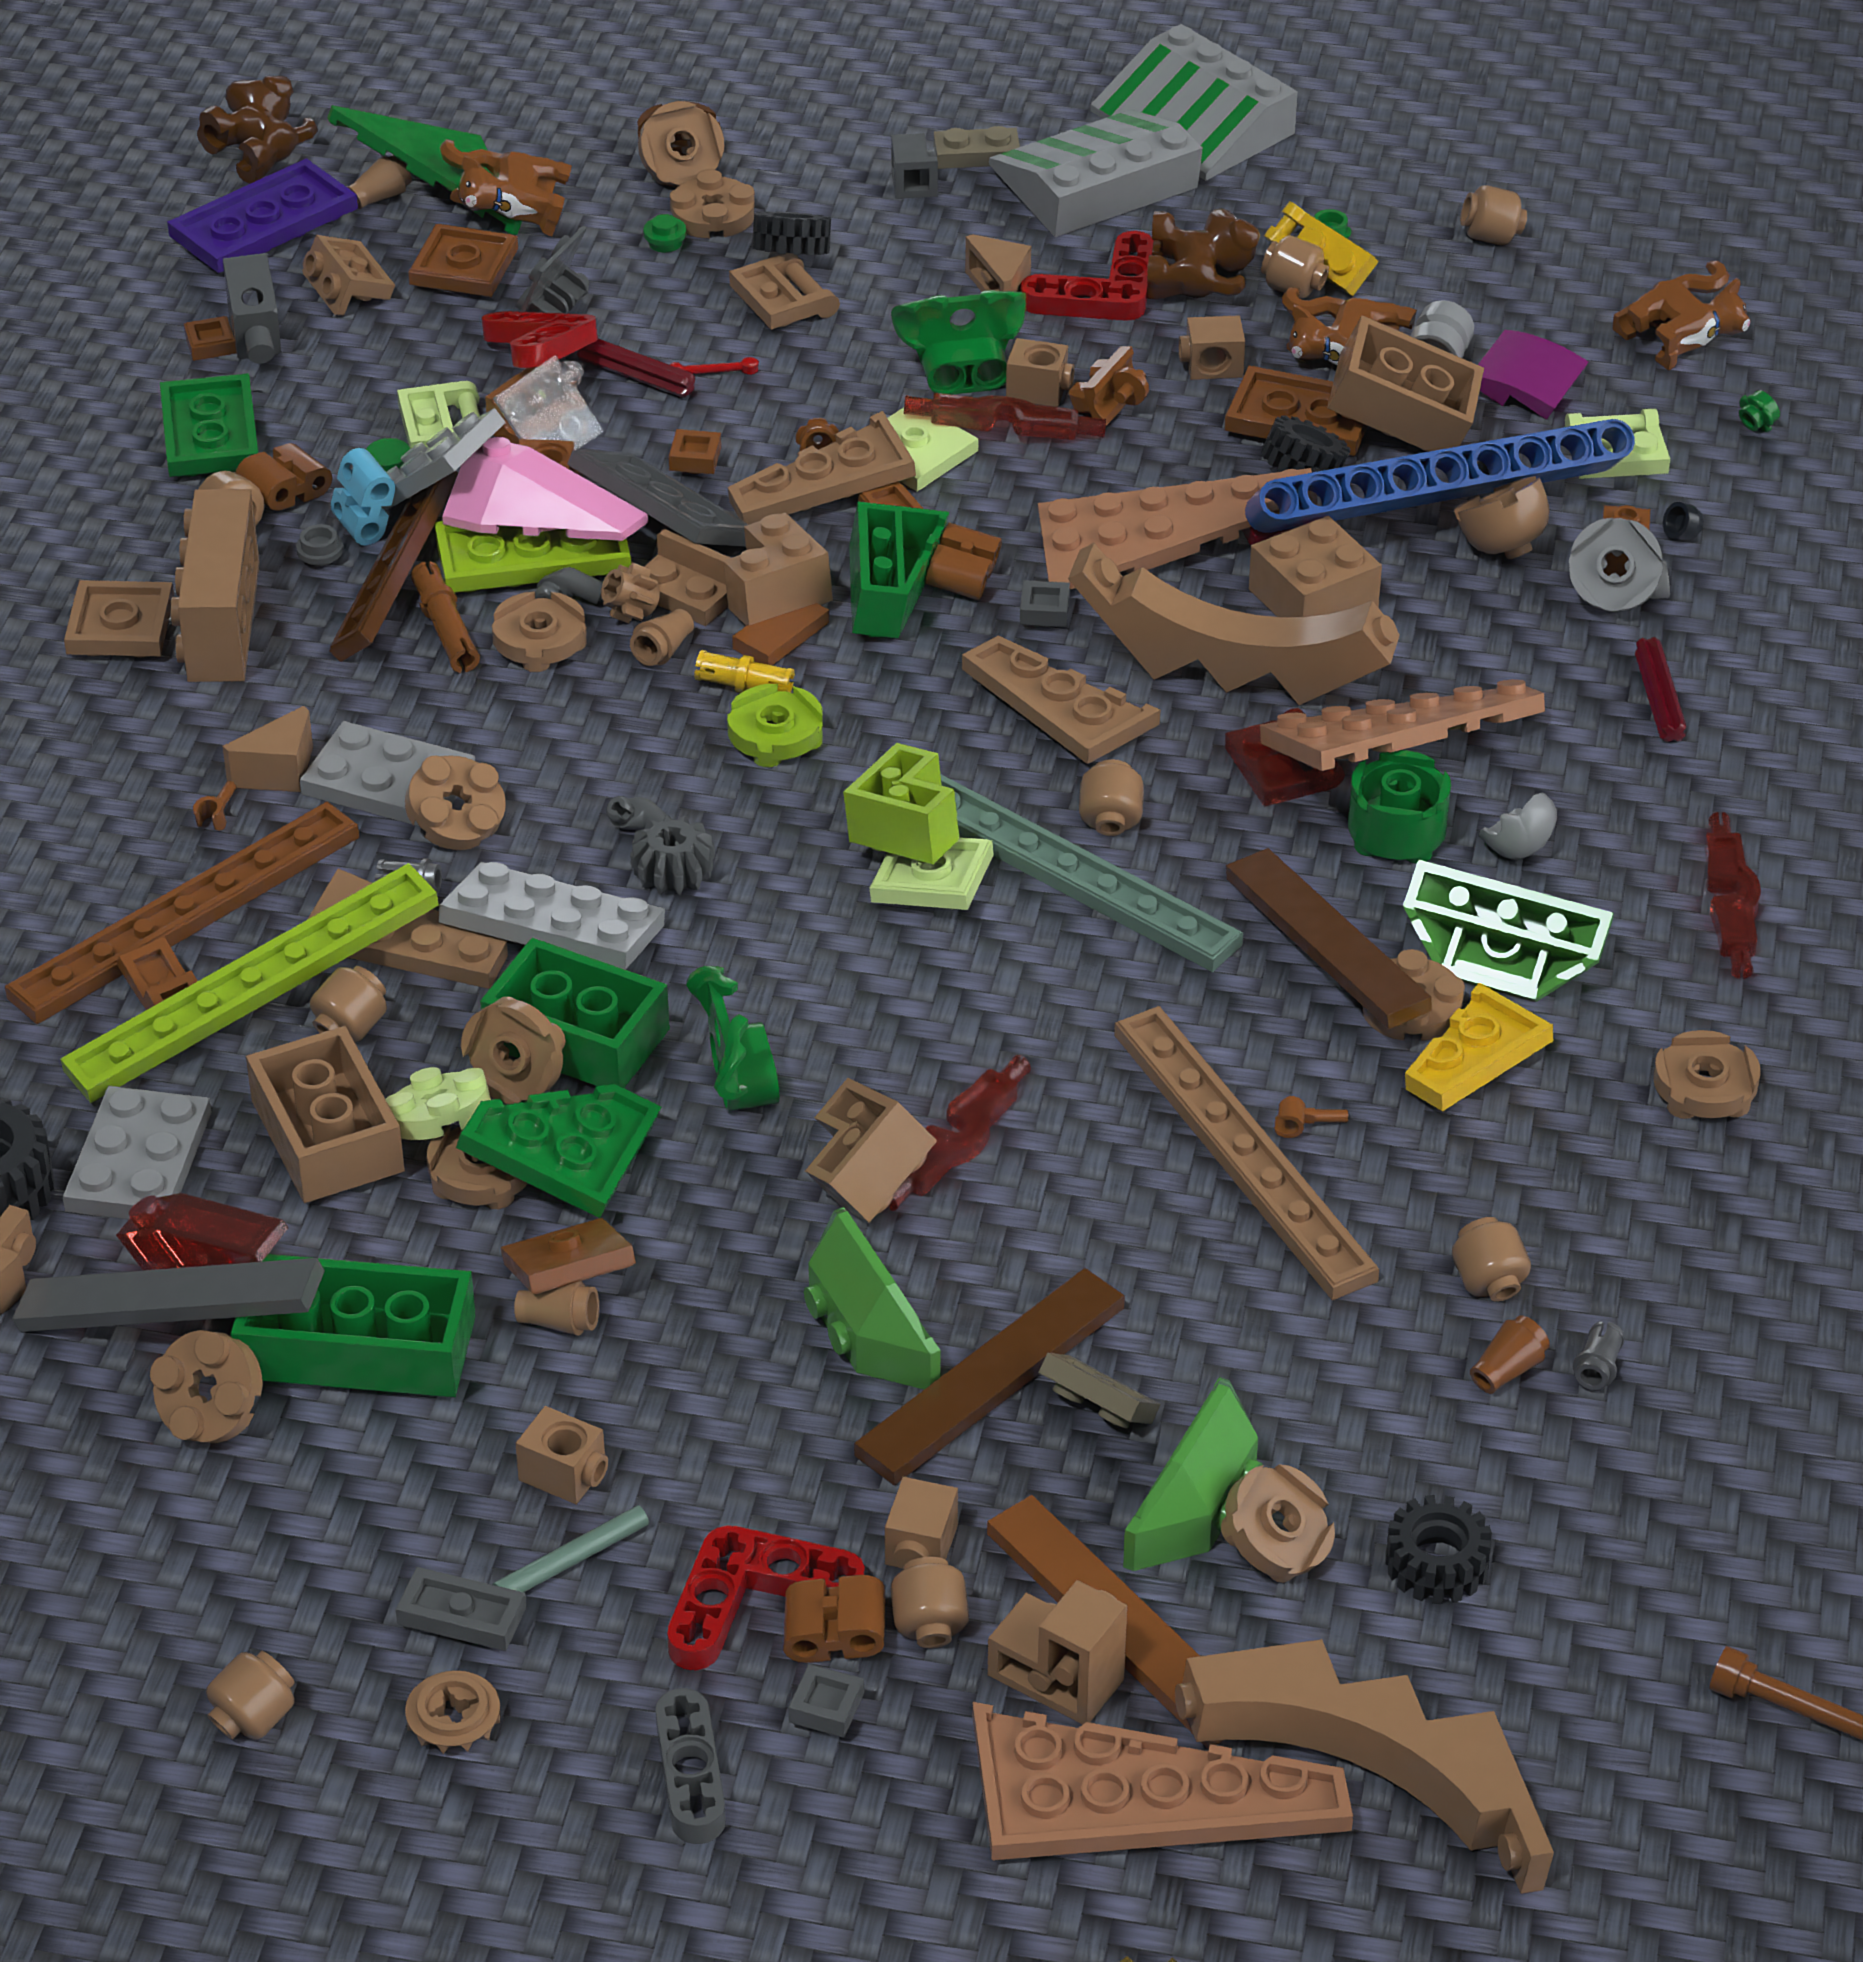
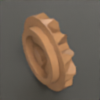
(468, 1694)

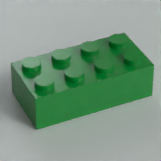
(370, 1330)

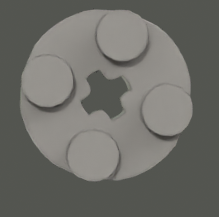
(1619, 537)

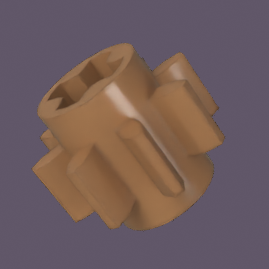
(630, 592)

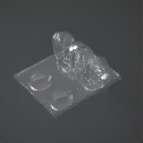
(549, 405)

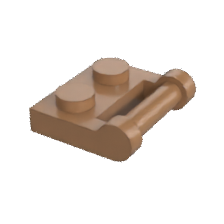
(772, 296)

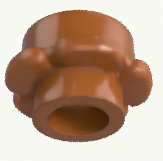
(814, 427)

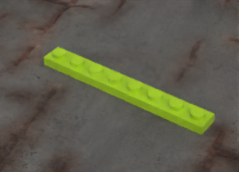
(249, 982)

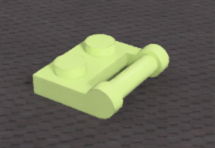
(426, 409)
(1649, 451)

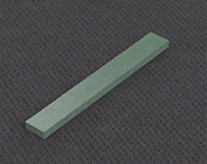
(1095, 881)

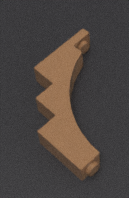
(1236, 647)
(1449, 1763)

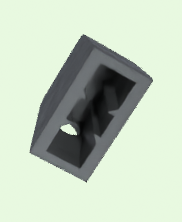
(252, 326)

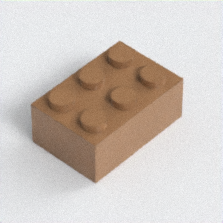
(1405, 387)
(325, 1114)

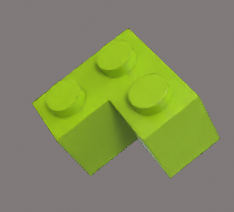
(903, 806)

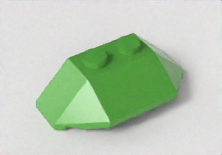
(1503, 932)
(866, 1309)
(1190, 1494)

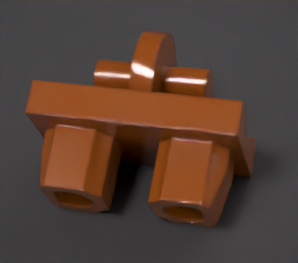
(1110, 386)

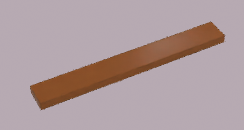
(183, 910)

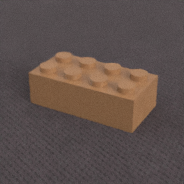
(216, 585)

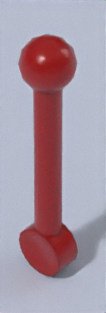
(748, 366)

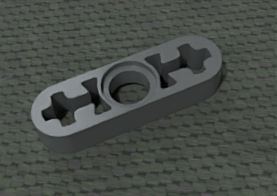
(680, 1785)

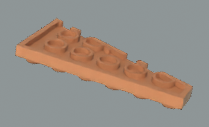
(1151, 523)
(1394, 726)
(1125, 1789)

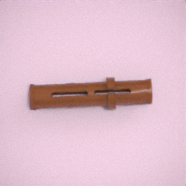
(440, 606)

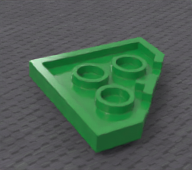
(564, 1142)

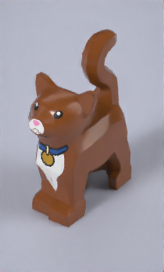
(517, 189)
(1682, 318)
(1314, 340)

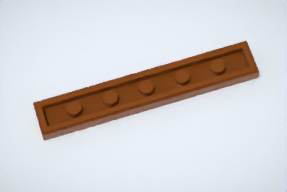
(1059, 1558)

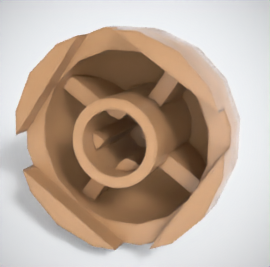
(1506, 518)

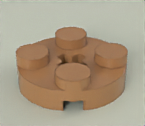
(694, 125)
(713, 204)
(556, 633)
(464, 778)
(1442, 986)
(532, 1034)
(1724, 1094)
(467, 1182)
(178, 1378)
(1256, 1535)

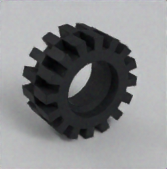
(791, 233)
(1303, 446)
(1438, 1573)

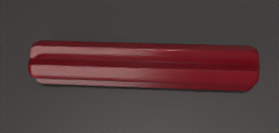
(638, 367)
(1660, 689)

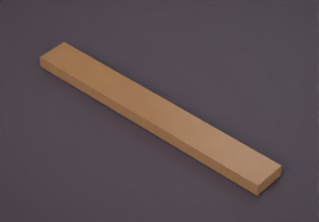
(1247, 1153)

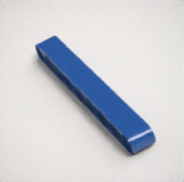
(1425, 487)

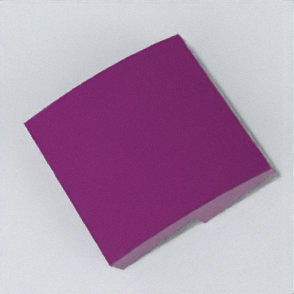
(1530, 371)

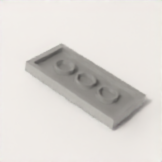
(538, 907)

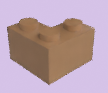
(777, 571)
(870, 1149)
(1063, 1652)

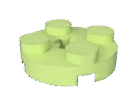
(437, 1101)

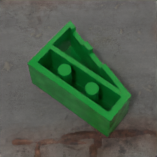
(890, 564)

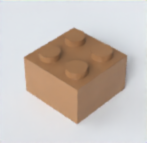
(1313, 571)

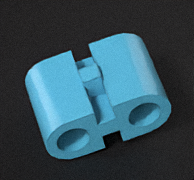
(363, 494)

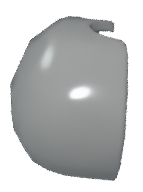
(1522, 830)

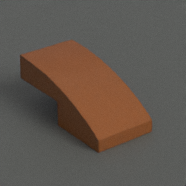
(154, 972)

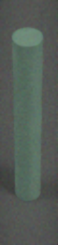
(575, 1551)

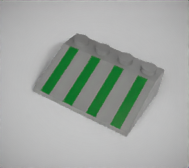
(1209, 92)
(1101, 169)

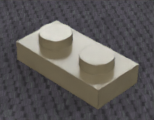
(972, 147)
(1080, 1381)

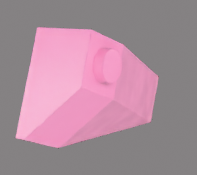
(528, 490)

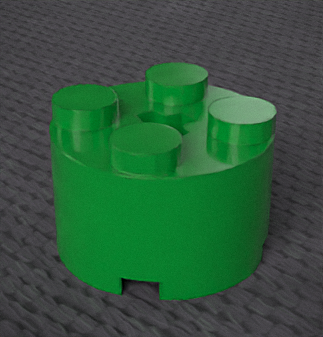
(1399, 806)

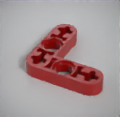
(1111, 298)
(539, 335)
(745, 1569)

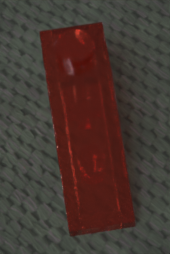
(196, 1232)

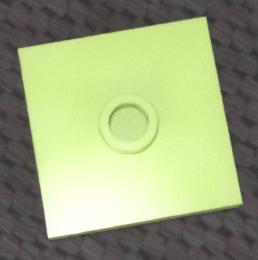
(931, 446)
(945, 884)

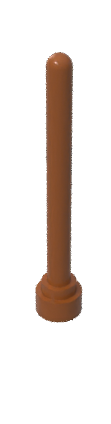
(1739, 1676)

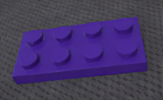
(263, 214)

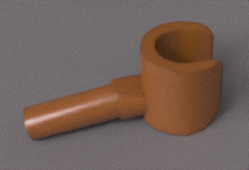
(214, 807)
(1293, 1115)

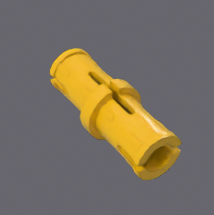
(741, 672)

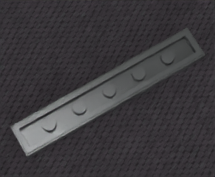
(169, 1295)

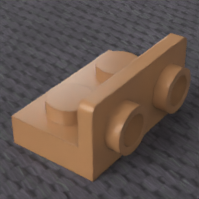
(343, 270)
(689, 577)

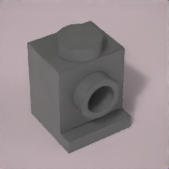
(913, 167)

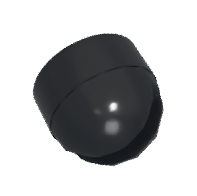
(1682, 521)

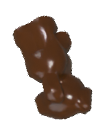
(255, 125)
(1223, 243)

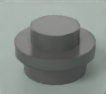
(319, 545)

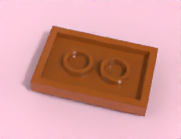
(1273, 394)

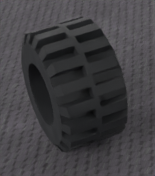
(24, 1160)

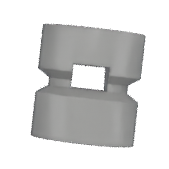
(1445, 327)

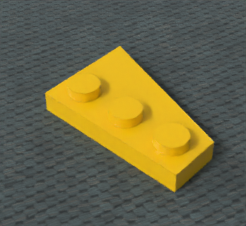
(1476, 1048)

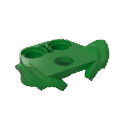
(966, 355)
(738, 1049)

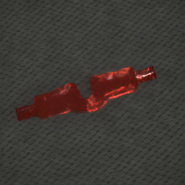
(984, 411)
(1736, 910)
(973, 1116)

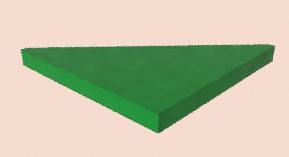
(417, 147)

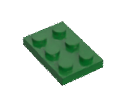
(208, 424)

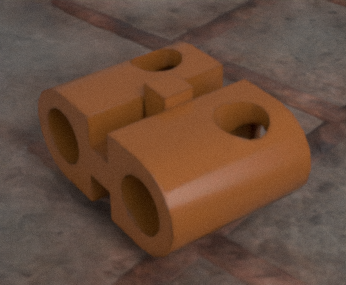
(286, 475)
(963, 561)
(834, 1618)

